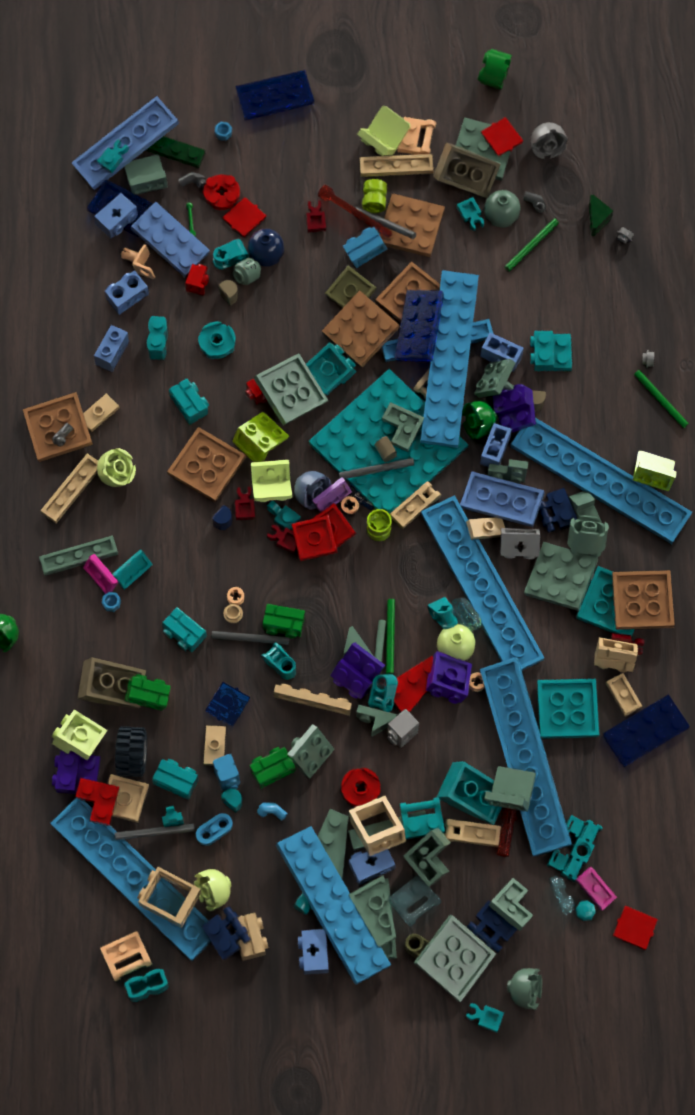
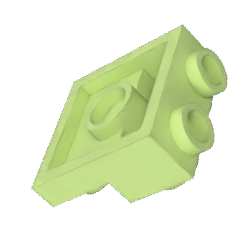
(78, 735)

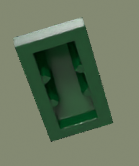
(599, 214)

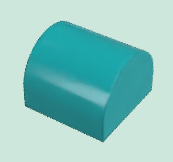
(232, 799)
(302, 904)

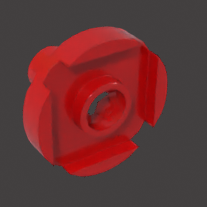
(218, 182)
(358, 777)

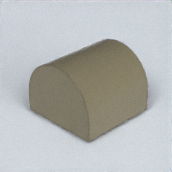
(228, 291)
(539, 399)
(385, 449)

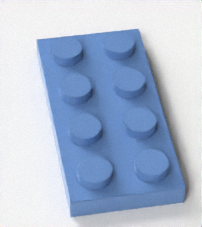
(170, 239)
(502, 499)

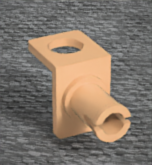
(139, 259)

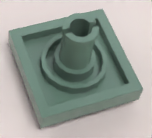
(495, 378)
(310, 751)

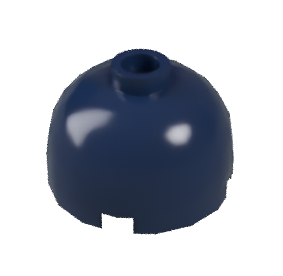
(266, 247)

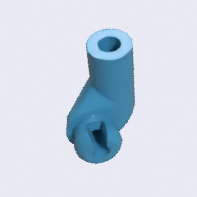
(271, 808)

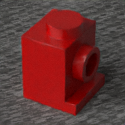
(197, 279)

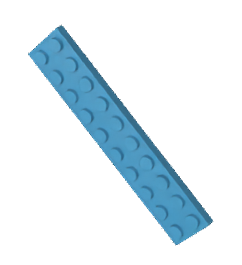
(450, 361)
(602, 480)
(481, 584)
(525, 752)
(129, 874)

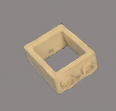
(375, 843)
(186, 908)

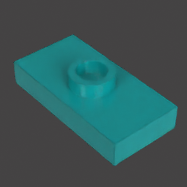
(132, 569)

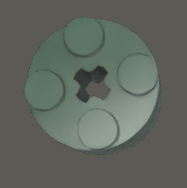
(587, 535)

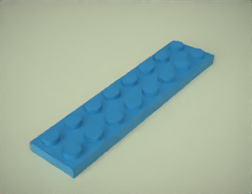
(332, 905)

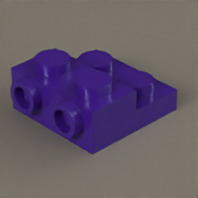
(515, 408)
(357, 671)
(449, 678)
(72, 768)

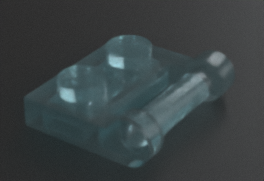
(409, 895)

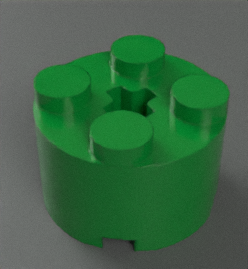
(495, 69)

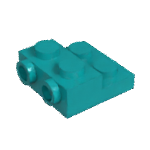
(551, 351)
(331, 367)

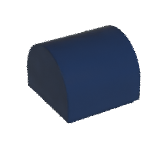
(222, 519)

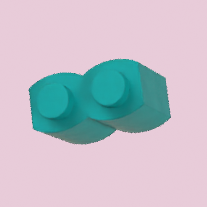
(157, 337)
(141, 987)

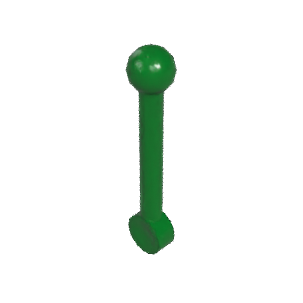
(189, 206)

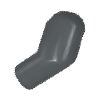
(194, 178)
(536, 200)
(59, 438)

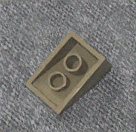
(466, 170)
(106, 682)

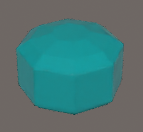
(585, 910)

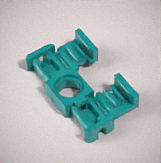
(573, 865)

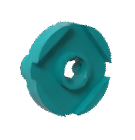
(219, 330)

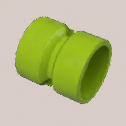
(374, 196)
(379, 525)

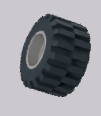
(131, 751)

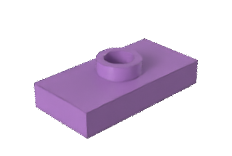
(332, 494)

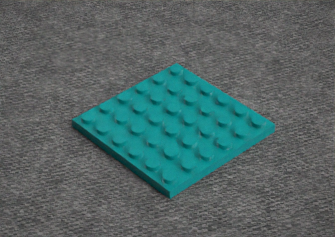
(350, 440)

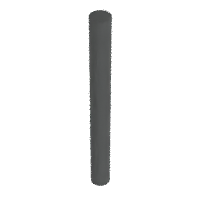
(390, 225)
(377, 468)
(250, 637)
(154, 831)

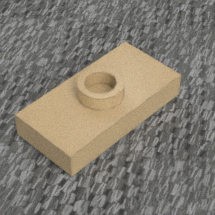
(100, 412)
(485, 528)
(623, 694)
(214, 743)

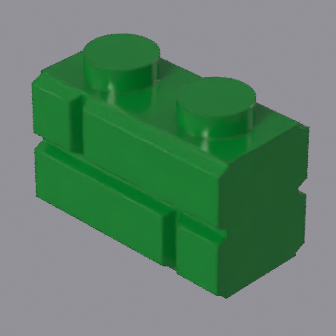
(283, 620)
(147, 692)
(272, 767)

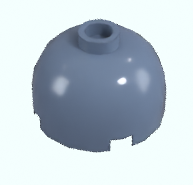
(310, 486)

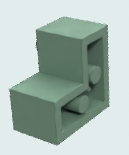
(424, 857)

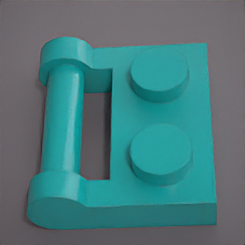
(421, 825)

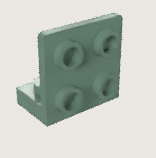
(146, 175)
(511, 789)

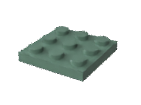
(472, 140)
(290, 389)
(561, 576)
(455, 958)

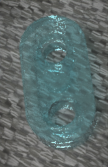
(466, 614)
(565, 902)

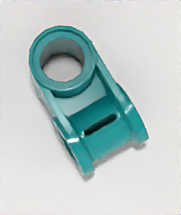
(229, 254)
(442, 612)
(277, 659)
(383, 694)

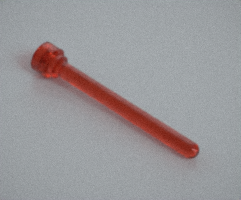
(327, 193)

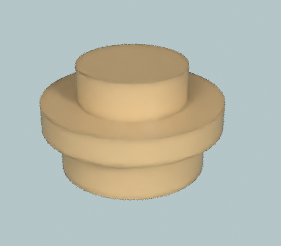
(233, 613)

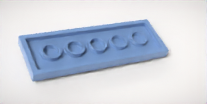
(136, 132)

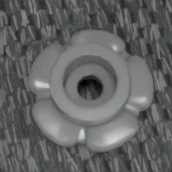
(625, 235)
(648, 359)

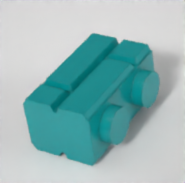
(188, 401)
(184, 630)
(175, 779)

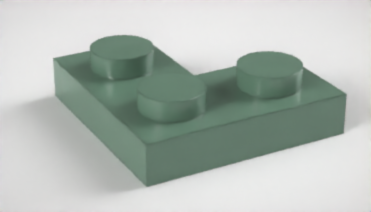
(407, 424)
(514, 472)
(508, 906)

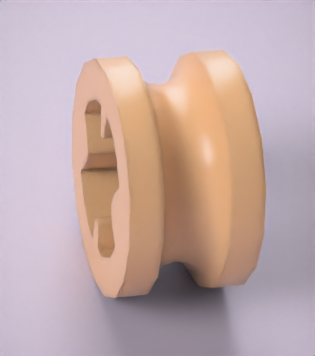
(353, 500)
(231, 592)
(480, 687)

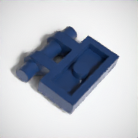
(561, 509)
(494, 922)
(220, 935)

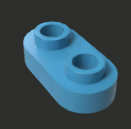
(213, 828)

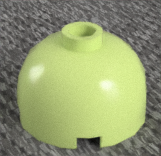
(116, 468)
(456, 642)
(214, 888)

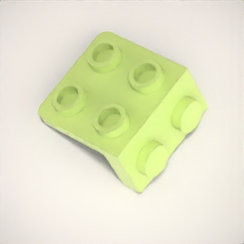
(385, 132)
(271, 480)

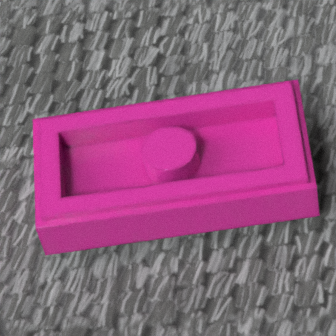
(100, 574)
(596, 888)

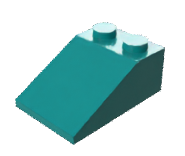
(466, 791)

